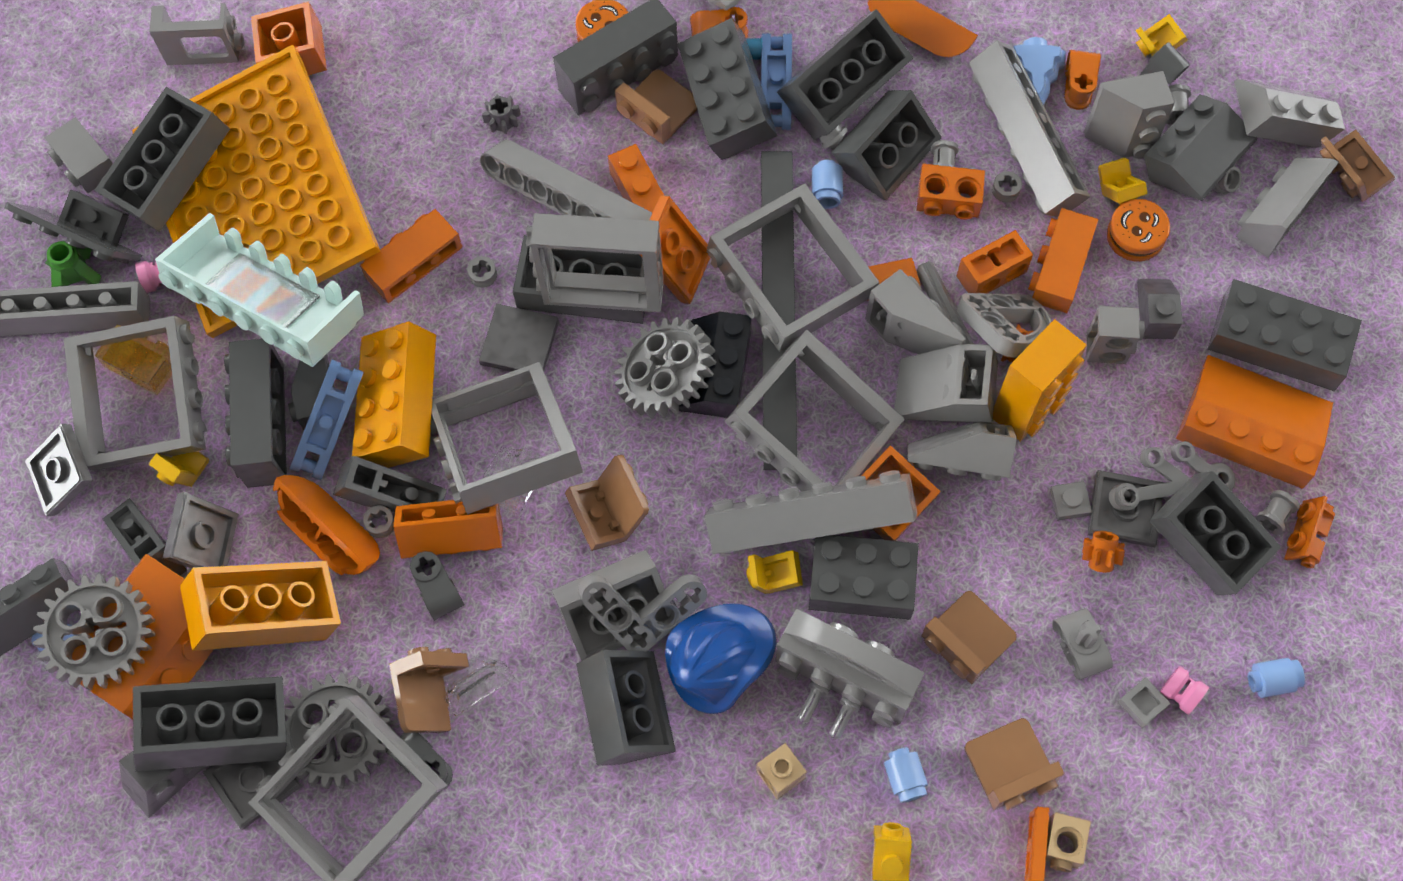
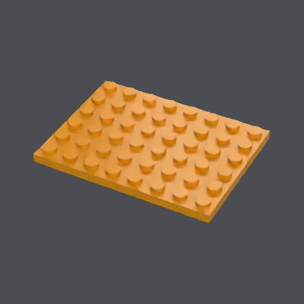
(277, 176)

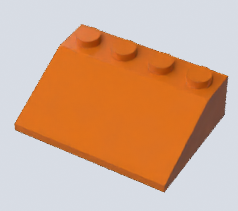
(1257, 422)
(171, 651)

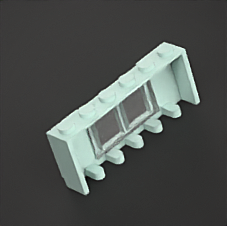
(259, 293)

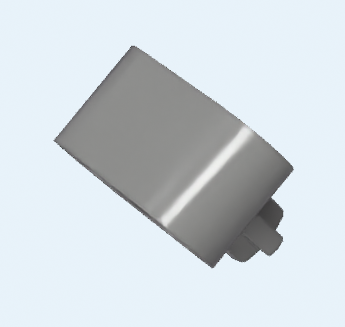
(1083, 643)

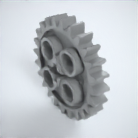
(665, 367)
(98, 661)
(350, 763)

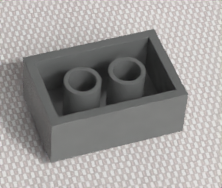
(1215, 533)
(864, 576)

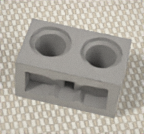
(1114, 334)

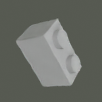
(79, 153)

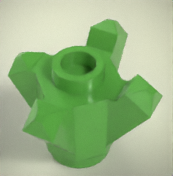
(69, 265)

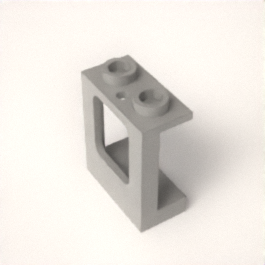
(168, 37)

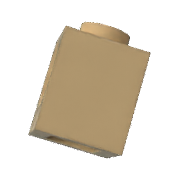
(781, 771)
(1077, 831)

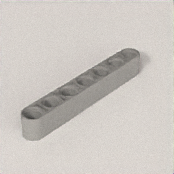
(554, 184)

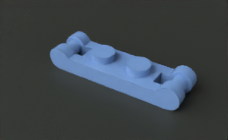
(775, 73)
(326, 420)

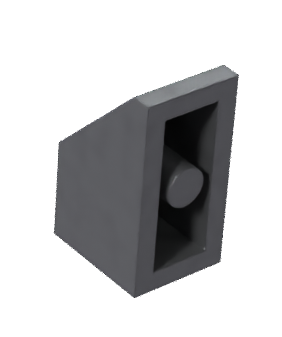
(1159, 308)

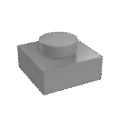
(1070, 500)
(1143, 702)

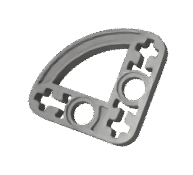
(992, 319)

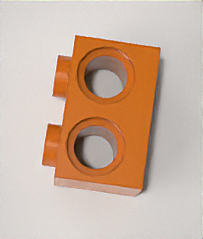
(950, 184)
(995, 264)

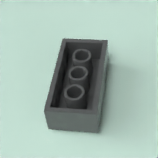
(616, 54)
(845, 75)
(727, 89)
(162, 159)
(577, 262)
(1284, 335)
(256, 412)
(208, 723)

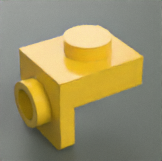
(1159, 34)
(1119, 183)
(179, 469)
(774, 572)
(891, 852)

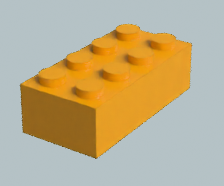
(1039, 380)
(395, 395)
(259, 604)

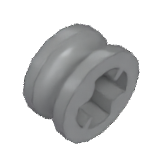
(1011, 178)
(475, 266)
(377, 512)

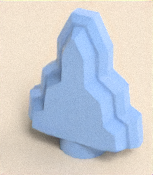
(1041, 63)

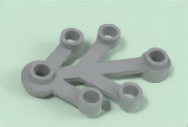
(1171, 473)

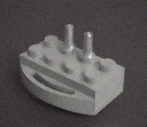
(841, 662)

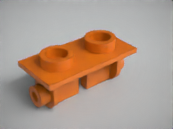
(1312, 519)

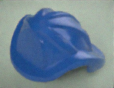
(719, 655)

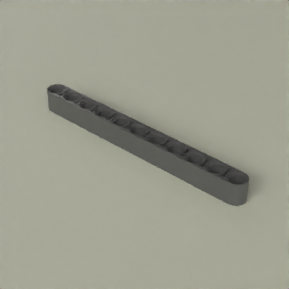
(779, 289)

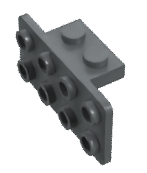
(84, 223)

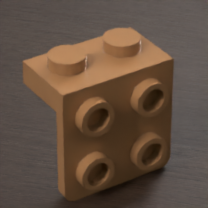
(656, 105)
(1358, 165)
(609, 506)
(969, 636)
(421, 688)
(1012, 764)

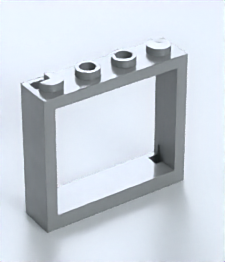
(596, 235)
(829, 238)
(844, 383)
(486, 398)
(86, 402)
(296, 760)

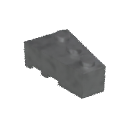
(154, 787)

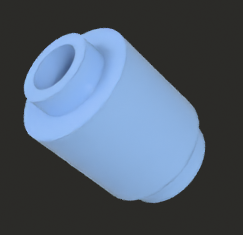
(827, 183)
(1276, 677)
(906, 775)

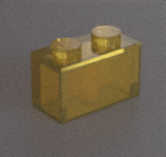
(138, 361)

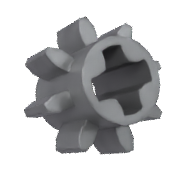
(501, 113)

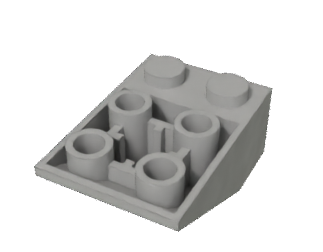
(909, 317)
(948, 384)
(973, 447)

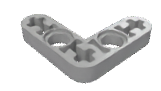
(643, 621)

